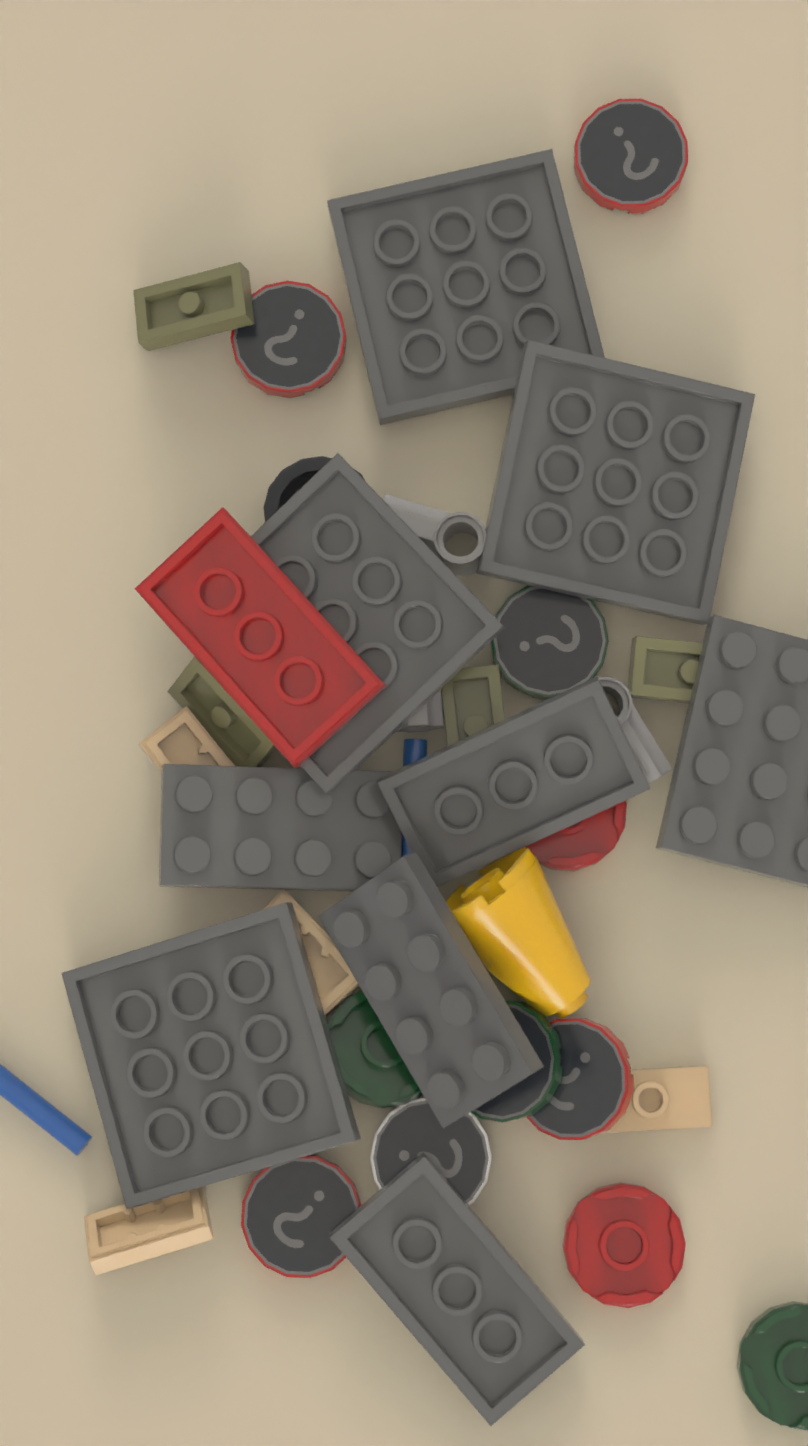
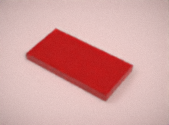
(260, 637)

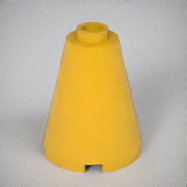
(522, 934)

